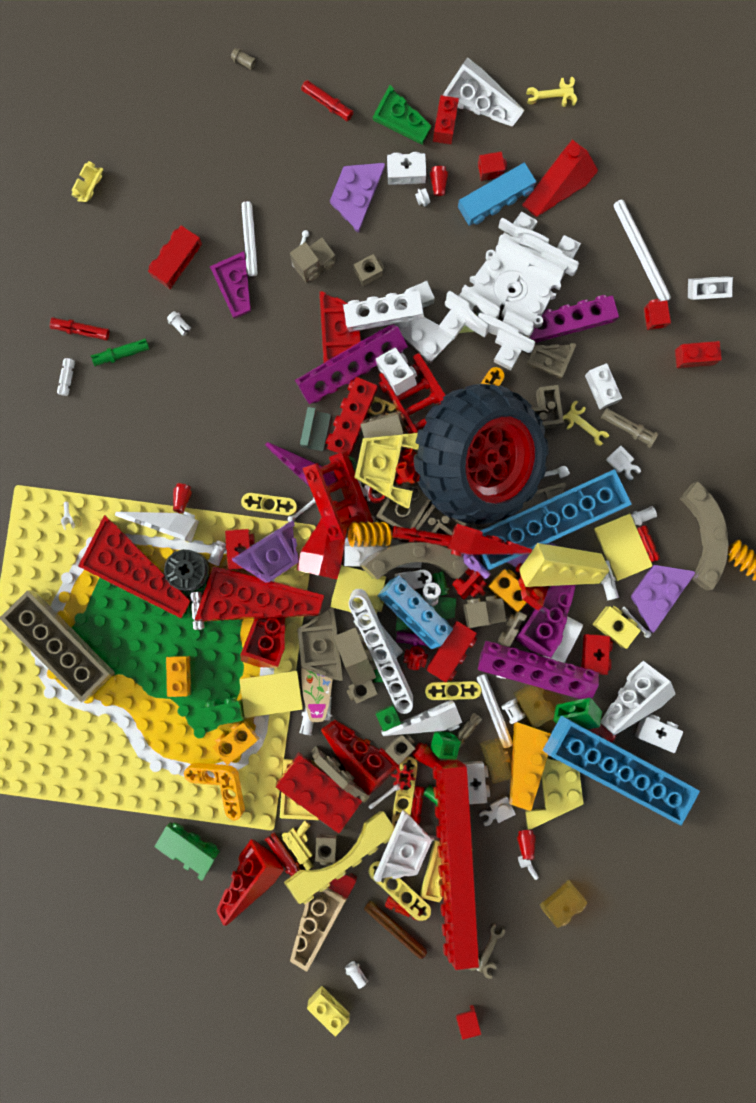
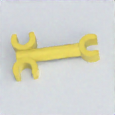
(566, 92)
(573, 416)

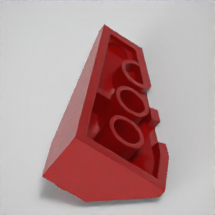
(566, 176)
(472, 542)
(320, 554)
(265, 643)
(365, 762)
(254, 876)

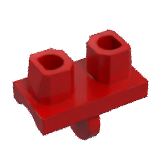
(406, 469)
(472, 586)

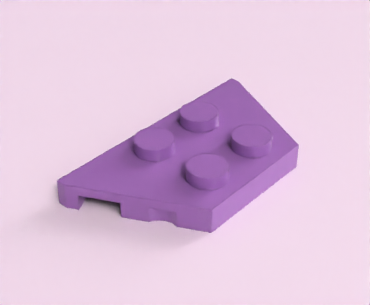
(355, 191)
(271, 554)
(659, 592)

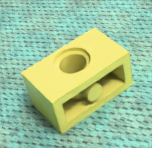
(628, 626)

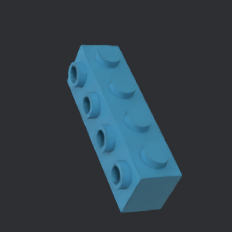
(497, 194)
(415, 612)

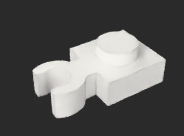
(621, 460)
(499, 809)

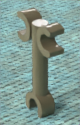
(483, 962)

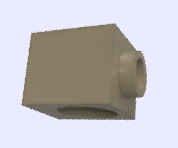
(365, 277)
(371, 691)
(398, 756)
(325, 840)

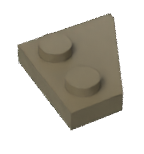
(551, 358)
(514, 621)

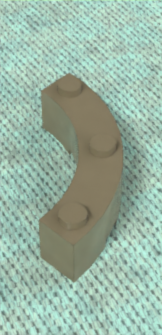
(713, 535)
(409, 552)

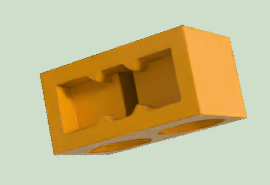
(507, 593)
(178, 676)
(238, 745)

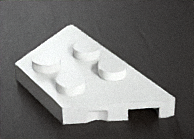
(404, 850)

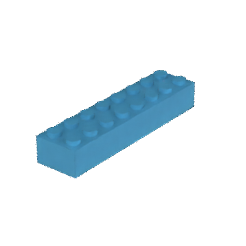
(559, 515)
(620, 770)

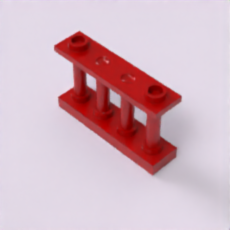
(428, 382)
(351, 491)

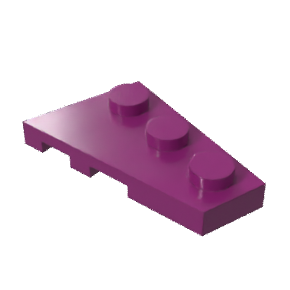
(233, 283)

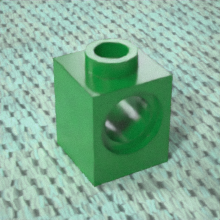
(388, 718)
(445, 745)

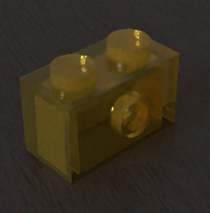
(534, 705)
(496, 760)
(563, 904)

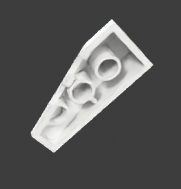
(482, 94)
(169, 523)
(356, 555)
(641, 695)

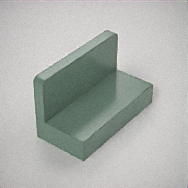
(315, 430)

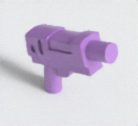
(474, 563)

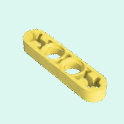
(406, 794)
(397, 895)

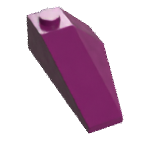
(296, 463)
(546, 626)

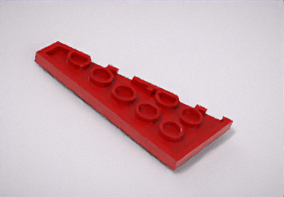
(242, 596)

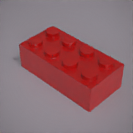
(317, 793)

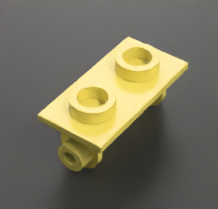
(84, 190)

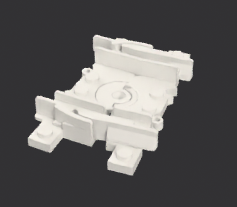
(519, 263)

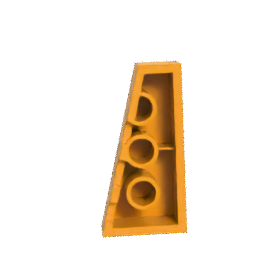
(526, 764)

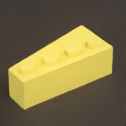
(562, 566)

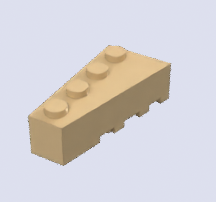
(315, 926)

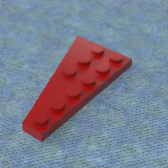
(122, 563)

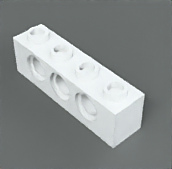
(375, 319)

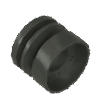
(194, 561)

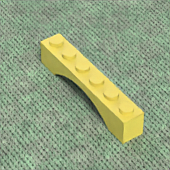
(308, 882)

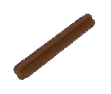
(398, 932)

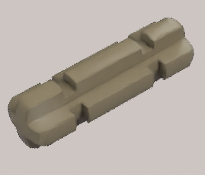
(468, 728)

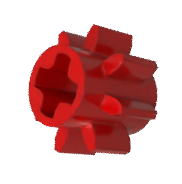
(415, 658)
(401, 782)

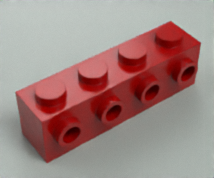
(354, 412)

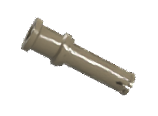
(637, 431)

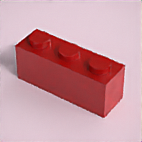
(175, 256)
(452, 652)

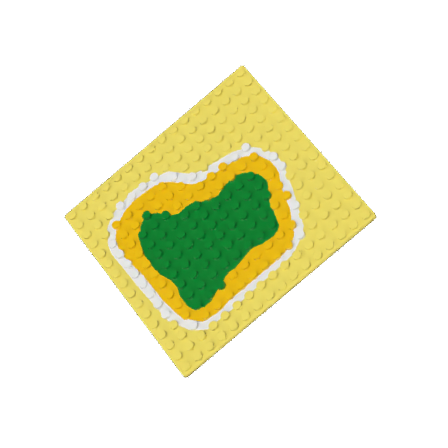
(129, 738)

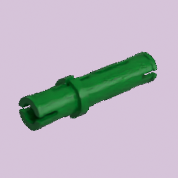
(114, 354)

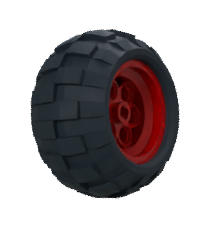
(481, 454)

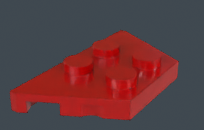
(335, 334)

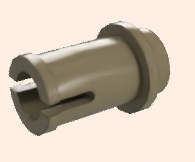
(243, 58)

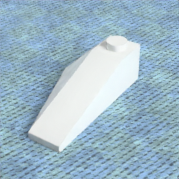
(435, 719)

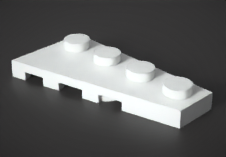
(422, 335)

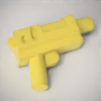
(296, 841)

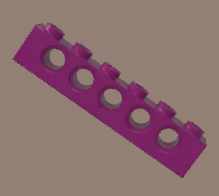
(607, 315)
(341, 362)
(538, 671)

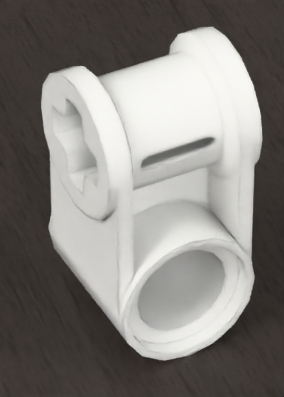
(412, 578)

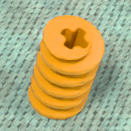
(369, 532)
(742, 556)

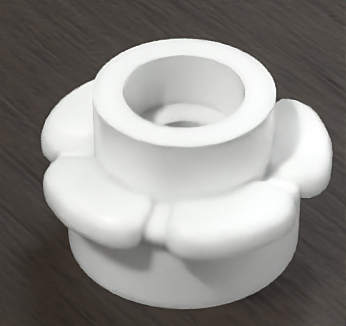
(422, 197)

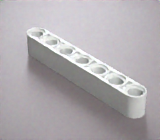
(381, 642)

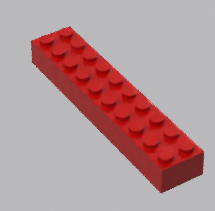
(456, 864)

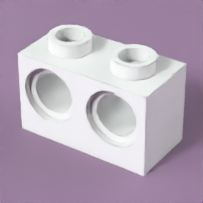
(394, 372)

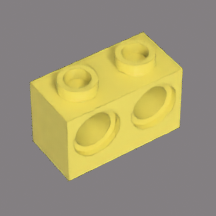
(328, 1011)

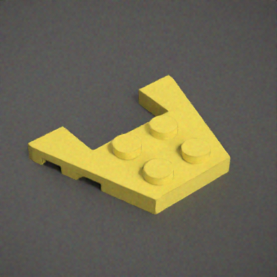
(378, 464)
(560, 791)

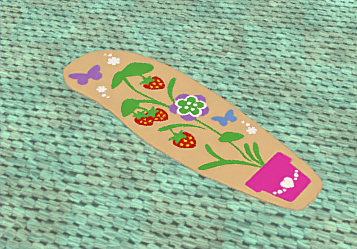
(316, 694)

